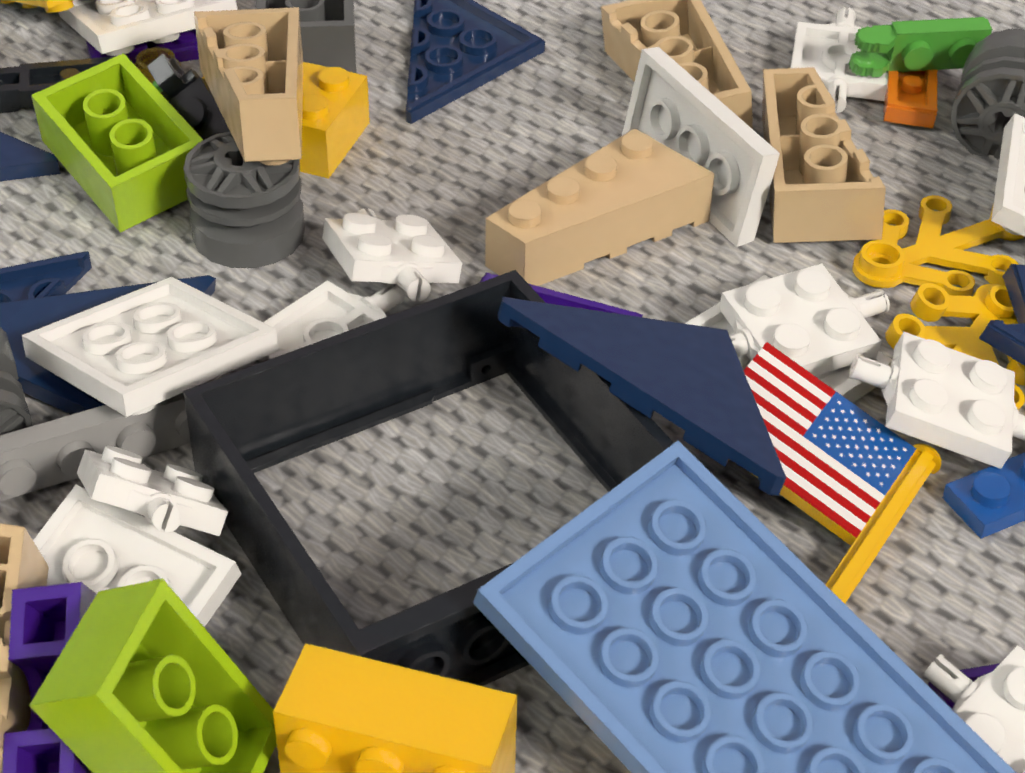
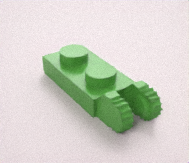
(917, 45)

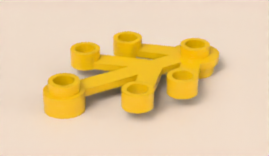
(888, 265)
(986, 304)

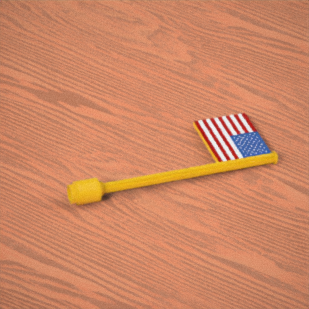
(837, 461)

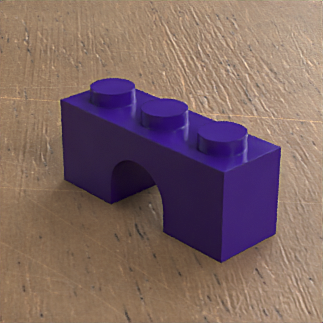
(39, 630)

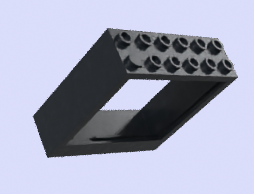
(366, 380)

